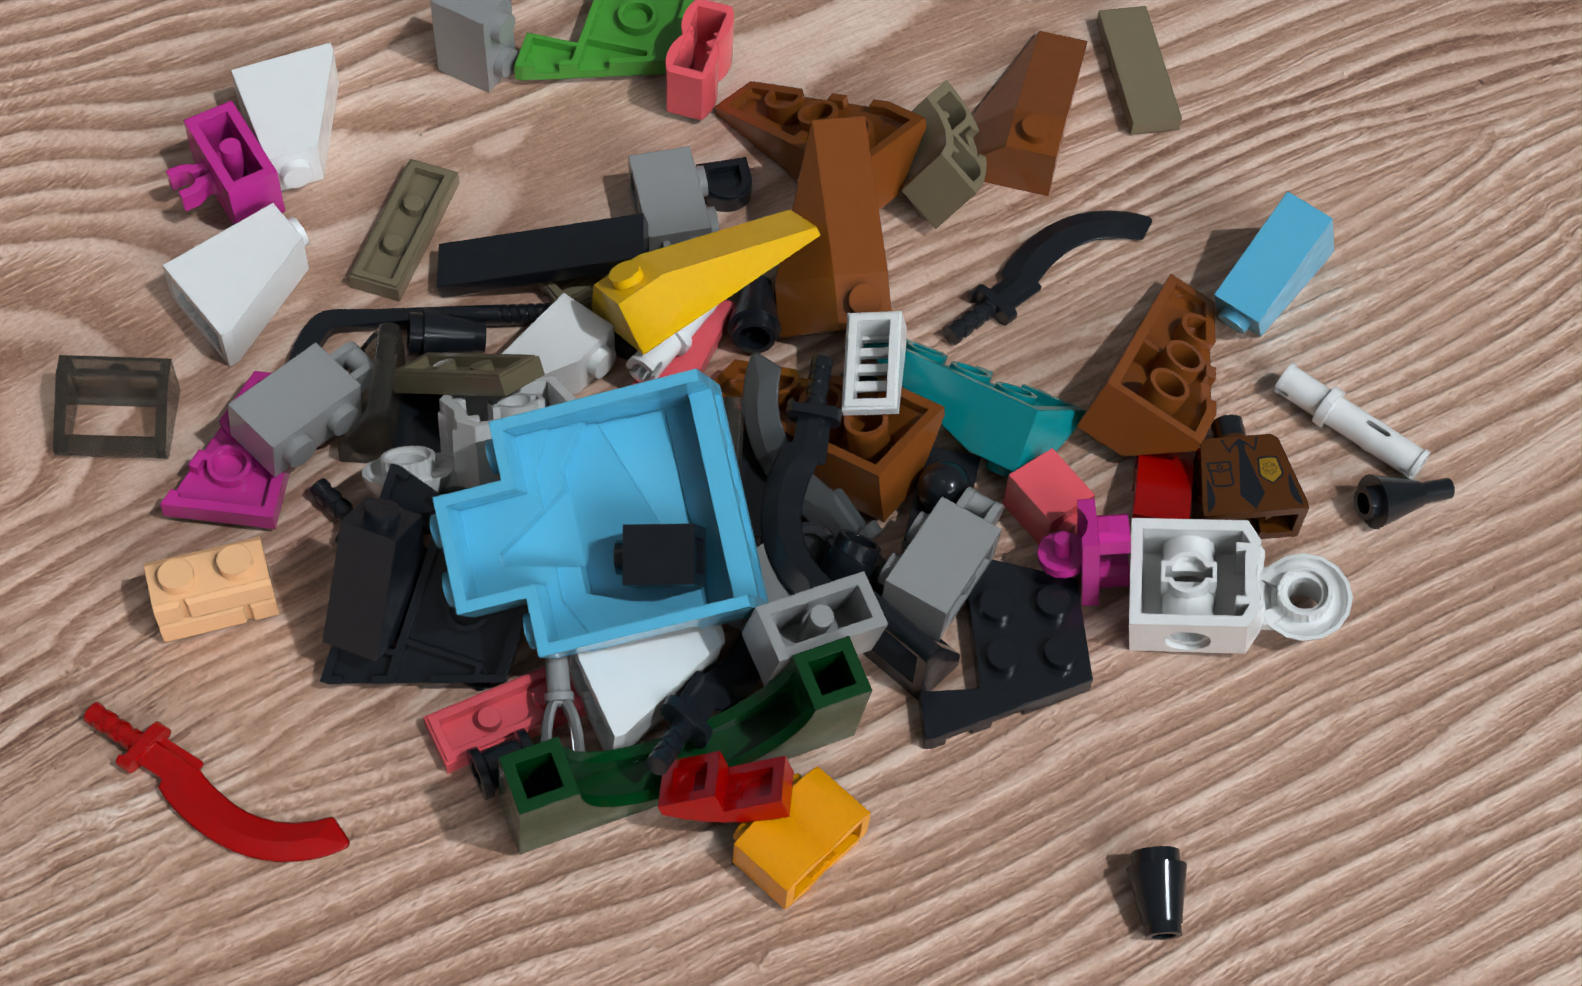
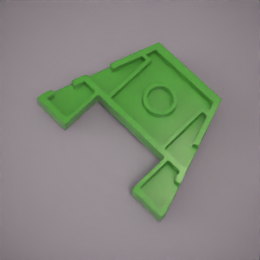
(615, 41)

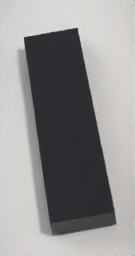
(539, 255)

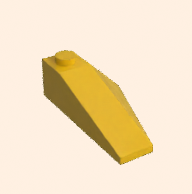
(679, 283)

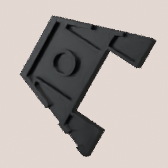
(433, 639)
(1024, 651)

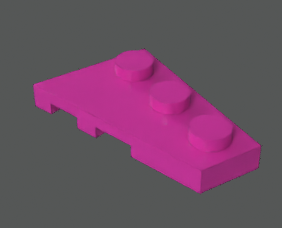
(228, 482)

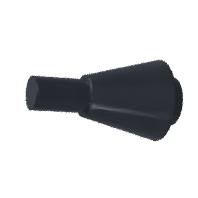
(1386, 499)

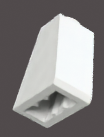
(291, 110)
(239, 279)
(632, 680)

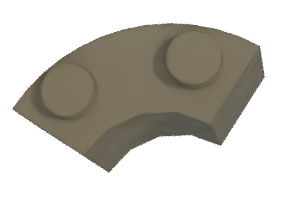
(947, 162)

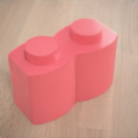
(699, 59)

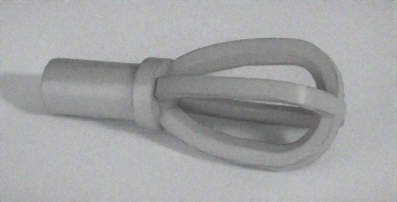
(560, 695)

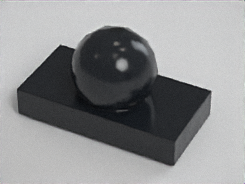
(944, 475)

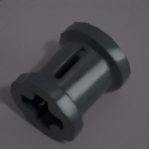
(485, 763)

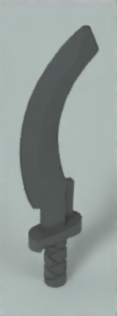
(767, 438)

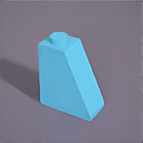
(1275, 266)

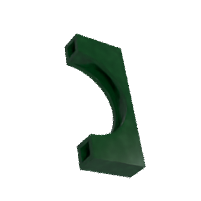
(564, 791)

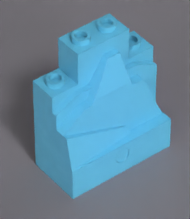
(562, 503)

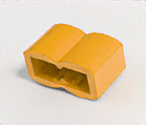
(796, 850)

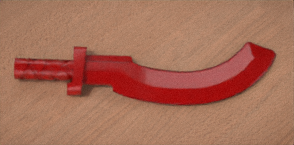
(208, 808)

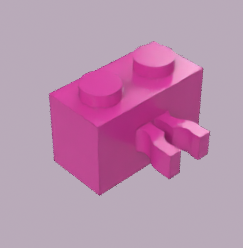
(226, 165)

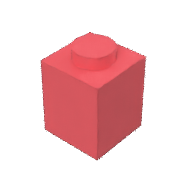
(1045, 496)

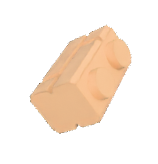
(211, 589)

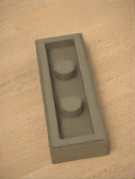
(1138, 70)
(404, 230)
(467, 374)

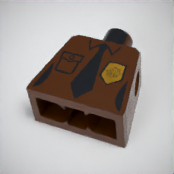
(1247, 481)

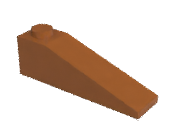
(1028, 114)
(780, 118)
(847, 262)
(1161, 380)
(868, 455)

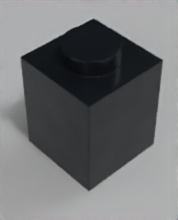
(661, 556)

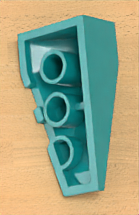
(989, 419)

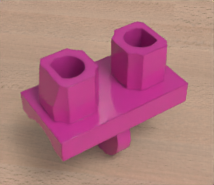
(1096, 551)

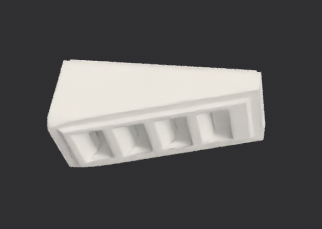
(874, 328)

